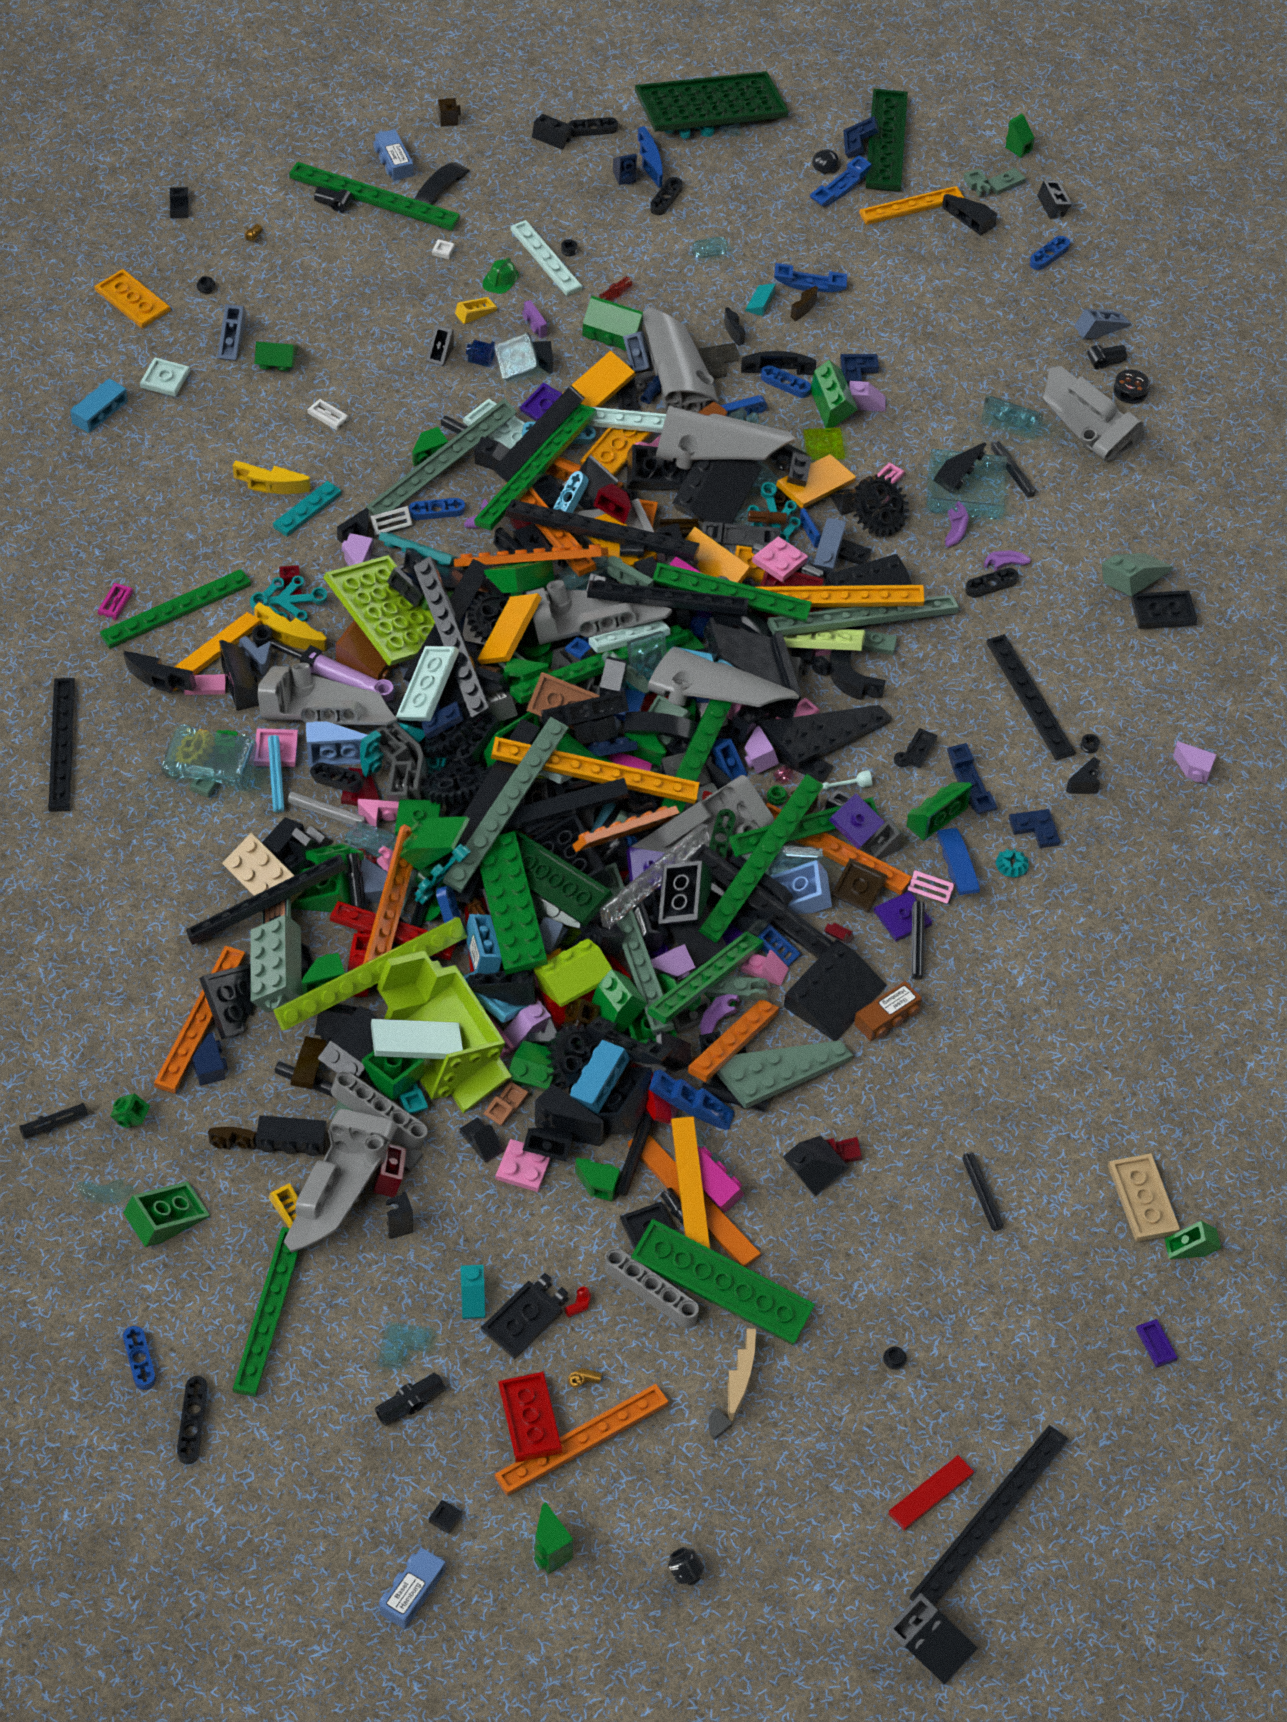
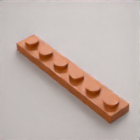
(630, 826)
(733, 1040)

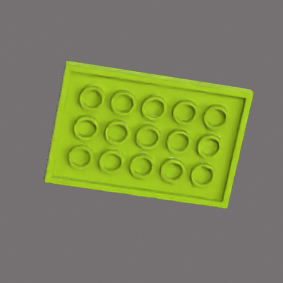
(379, 610)

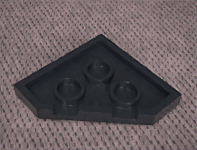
(229, 998)

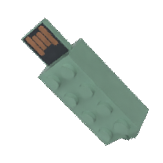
(276, 958)

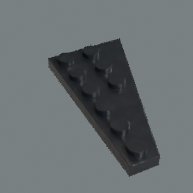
(817, 734)

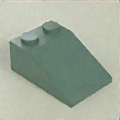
(1133, 572)

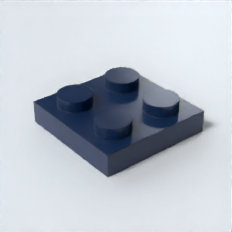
(613, 745)

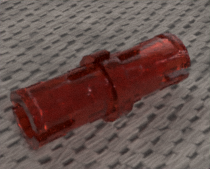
(616, 289)

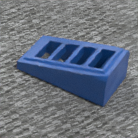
(782, 942)

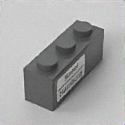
(502, 705)

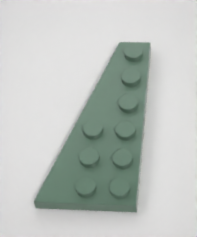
(766, 1073)

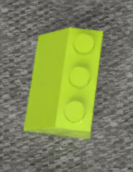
(572, 972)

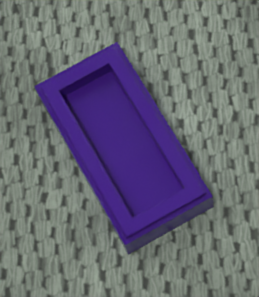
(1156, 1343)

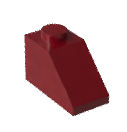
(613, 502)
(390, 1172)

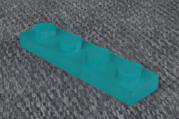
(307, 508)
(393, 540)

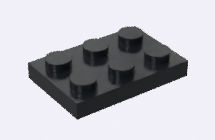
(1164, 609)

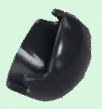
(826, 161)

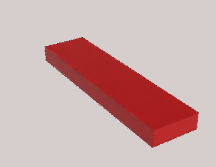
(931, 1492)

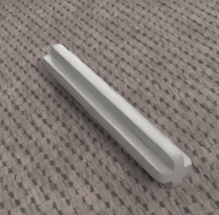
(324, 808)

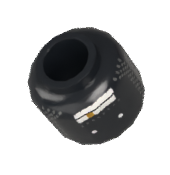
(685, 1566)

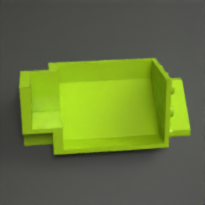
(427, 992)

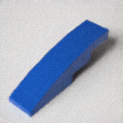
(650, 156)
(958, 861)
(691, 1101)

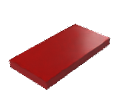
(530, 1417)

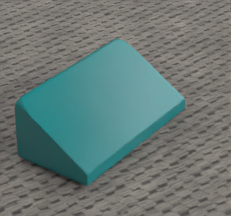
(761, 299)
(416, 733)

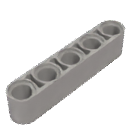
(366, 1100)
(647, 1278)

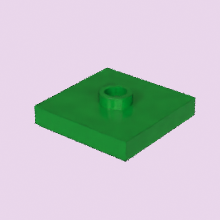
(415, 810)

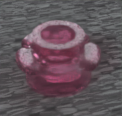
(783, 774)

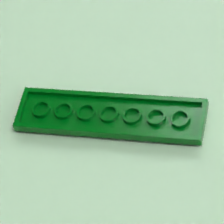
(512, 906)
(723, 1282)

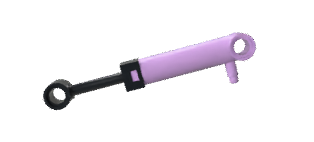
(325, 666)

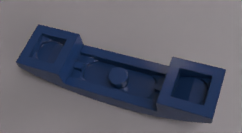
(964, 770)

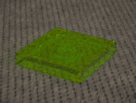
(822, 442)

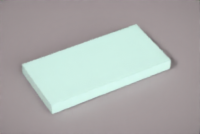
(507, 434)
(427, 683)
(415, 1038)

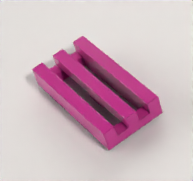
(109, 613)

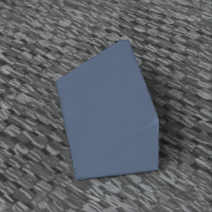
(638, 351)

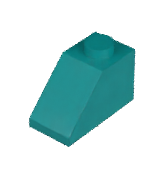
(472, 1291)

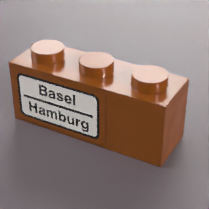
(888, 1011)

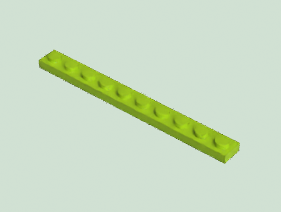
(365, 975)

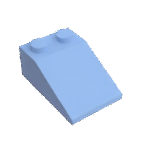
(332, 744)
(808, 886)

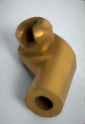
(583, 1376)

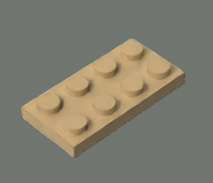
(257, 866)
(1143, 1197)

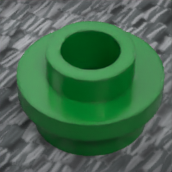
(777, 790)

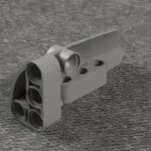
(677, 363)
(1092, 415)
(715, 437)
(572, 614)
(687, 674)
(299, 695)
(737, 796)
(336, 1182)

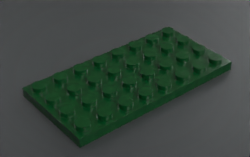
(711, 101)

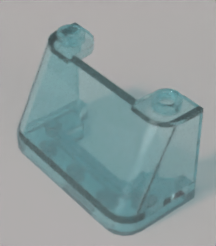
(210, 757)

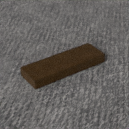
(308, 1063)

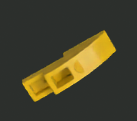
(275, 481)
(293, 633)

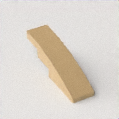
(739, 1379)

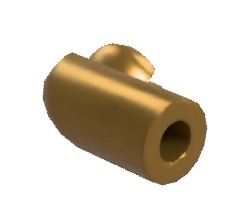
(251, 234)

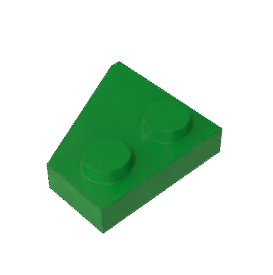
(324, 853)

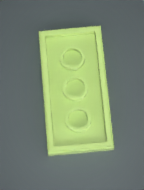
(828, 639)

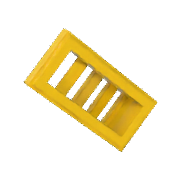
(468, 311)
(275, 1197)

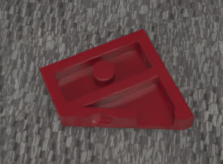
(368, 790)

